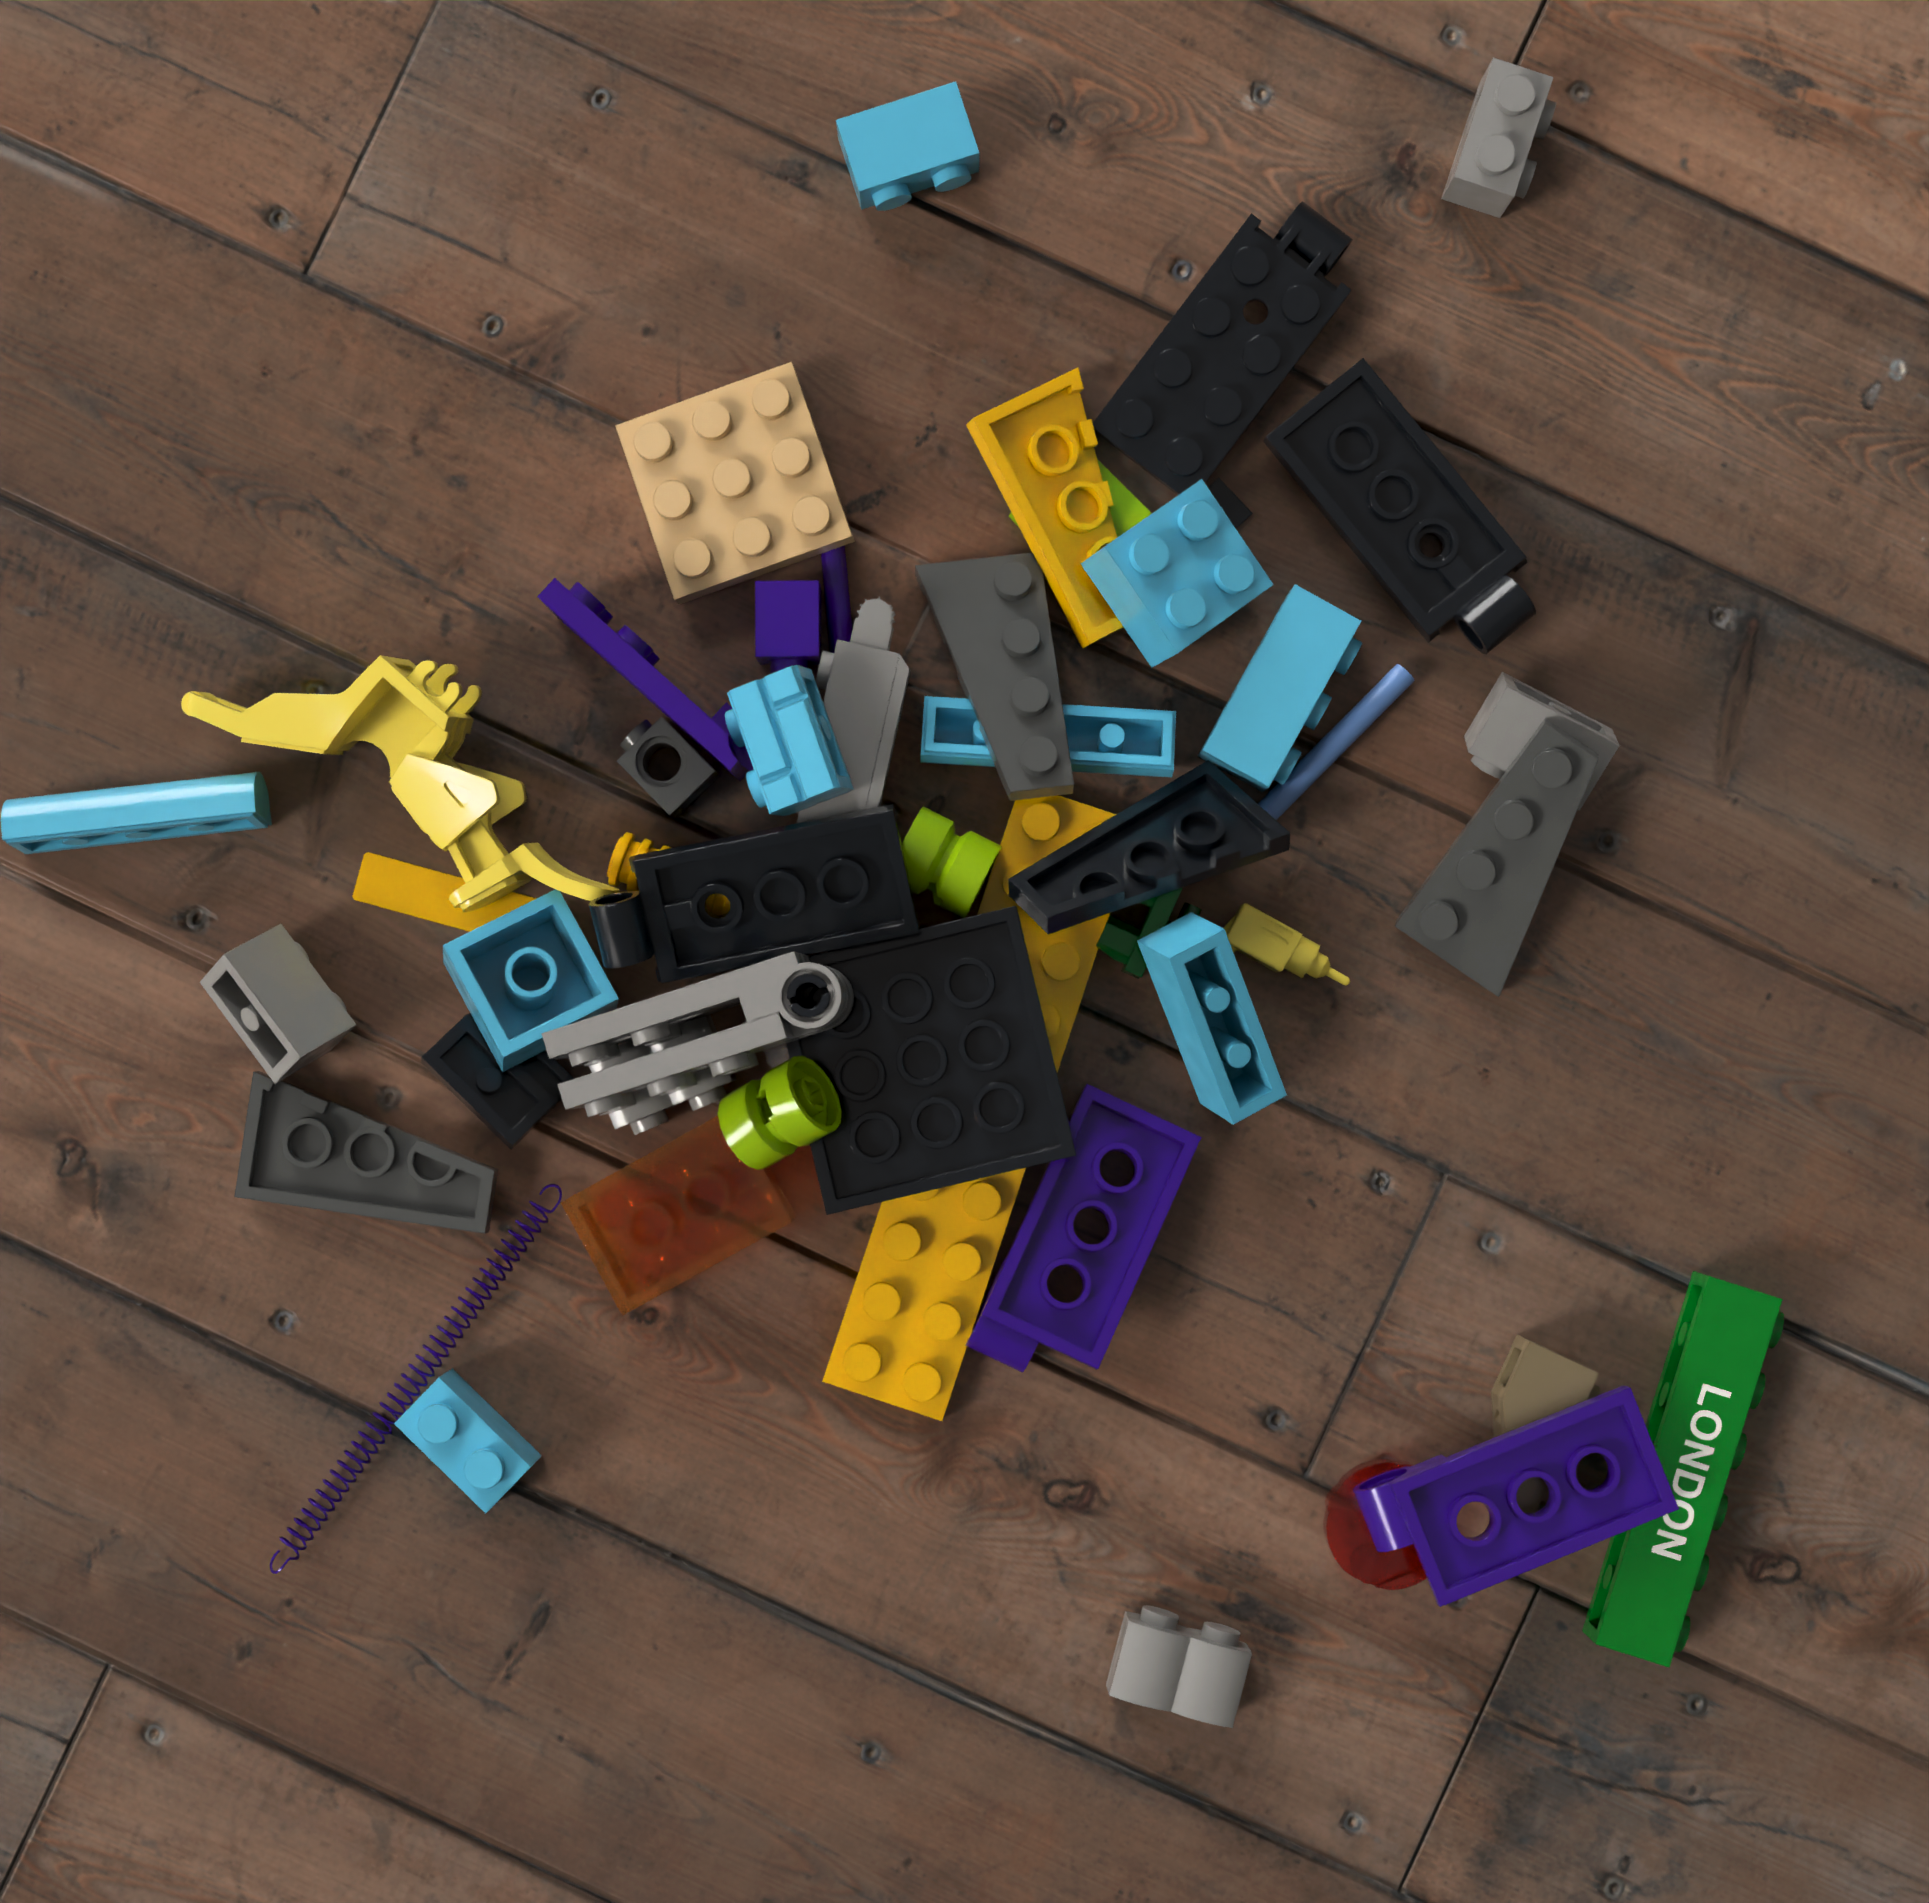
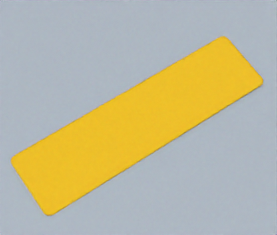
(424, 893)

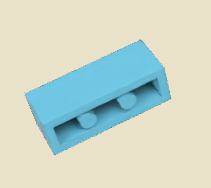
(1282, 690)
(1212, 1017)

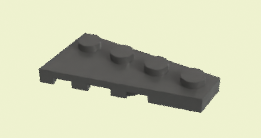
(1003, 648)
(1496, 869)
(342, 1161)

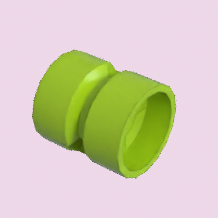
(947, 862)
(779, 1112)

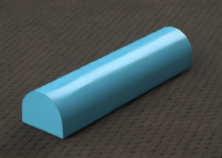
(1098, 738)
(136, 813)

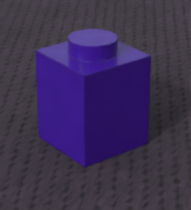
(788, 623)

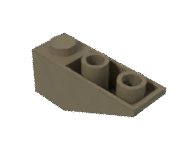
(1533, 1386)

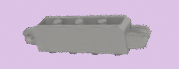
(864, 707)

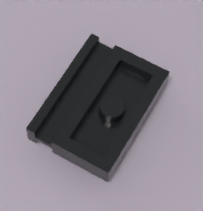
(504, 1101)

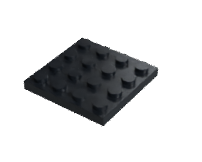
(936, 1064)

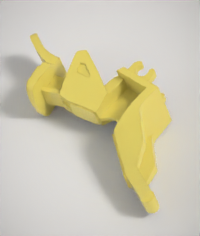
(419, 731)

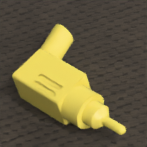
(1277, 945)

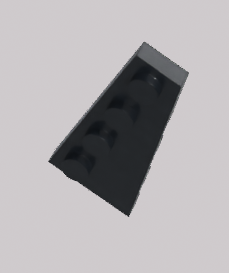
(1151, 848)

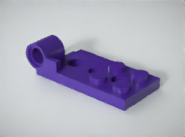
(636, 663)
(1019, 1305)
(1423, 1500)

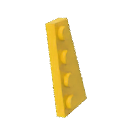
(1055, 490)

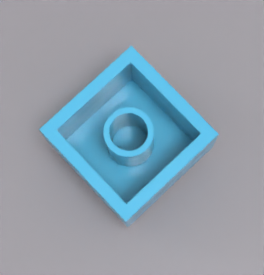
(1177, 574)
(528, 977)

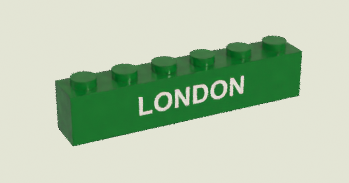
(1698, 1436)

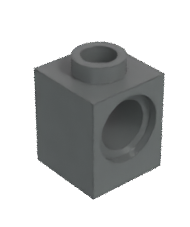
(686, 786)

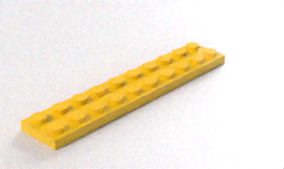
(940, 1245)

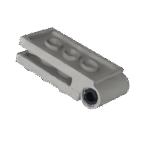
(775, 1012)

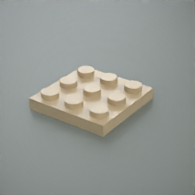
(734, 483)

